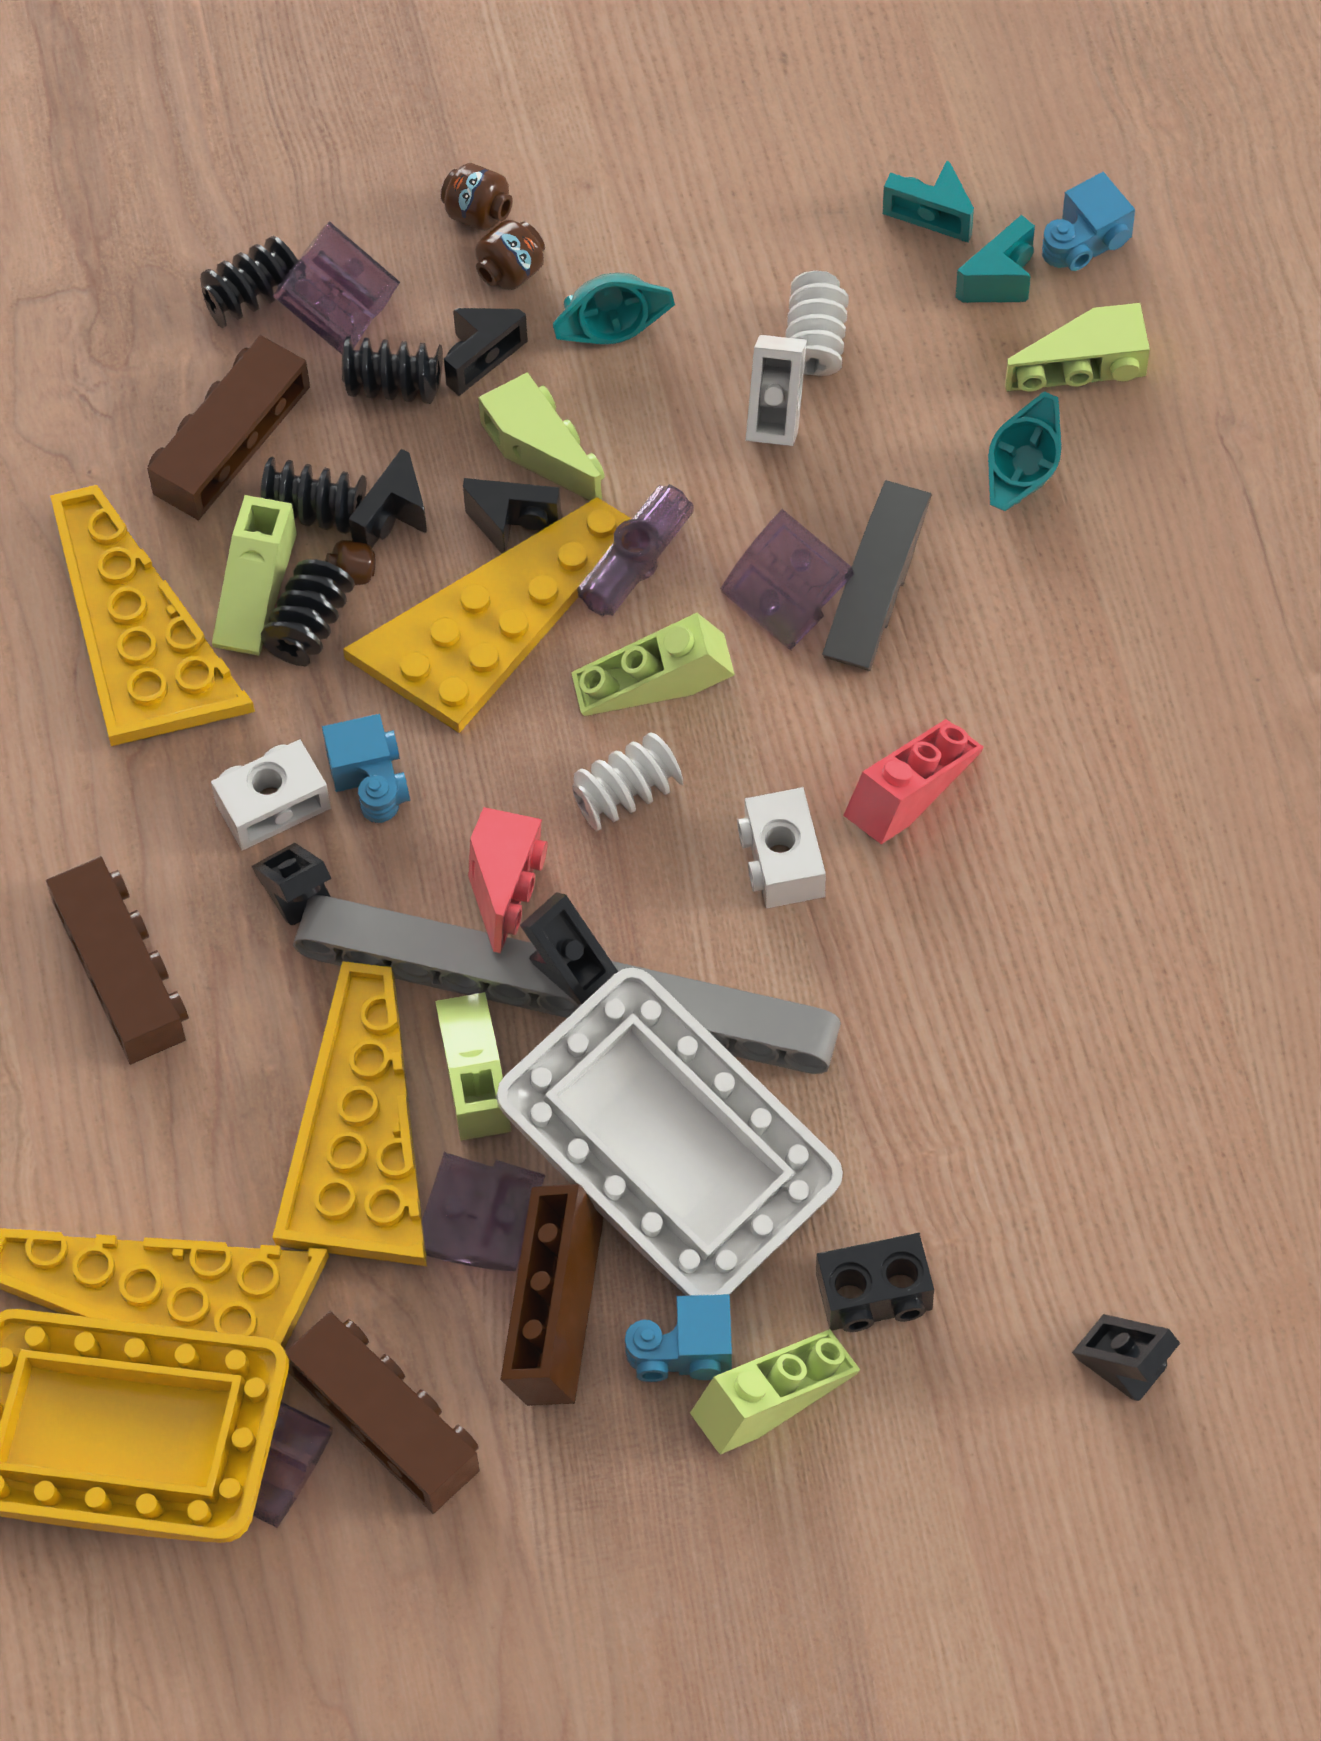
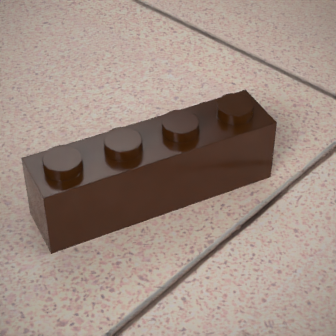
(228, 427)
(116, 959)
(552, 1295)
(383, 1411)

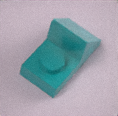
(937, 207)
(997, 269)

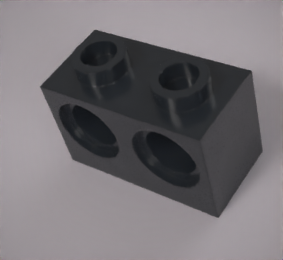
(869, 1269)

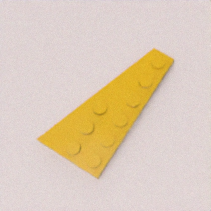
(475, 632)
(140, 639)
(354, 1153)
(163, 1281)

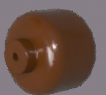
(355, 559)

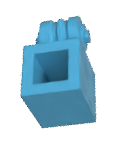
(1092, 222)
(362, 759)
(695, 1347)

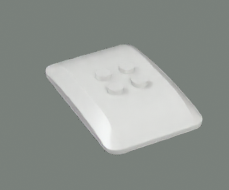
(669, 1135)

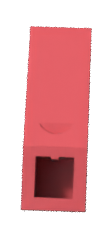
(909, 780)
(501, 869)

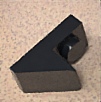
(486, 341)
(391, 498)
(501, 504)
(291, 879)
(567, 949)
(1127, 1353)

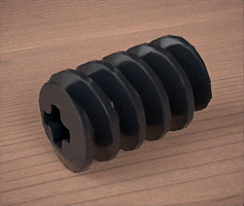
(246, 279)
(391, 371)
(311, 497)
(306, 611)

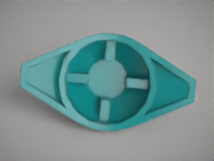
(611, 309)
(1025, 452)

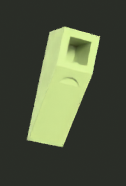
(1091, 348)
(532, 434)
(254, 573)
(655, 668)
(472, 1065)
(770, 1390)

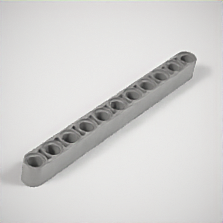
(465, 963)

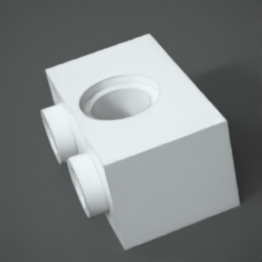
(776, 390)
(258, 816)
(785, 821)

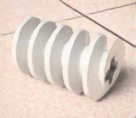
(819, 317)
(624, 778)

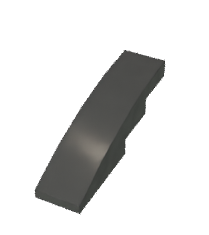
(878, 574)

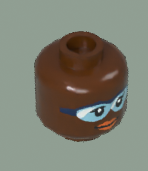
(476, 196)
(509, 254)

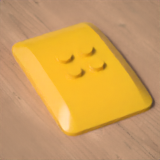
(134, 1425)

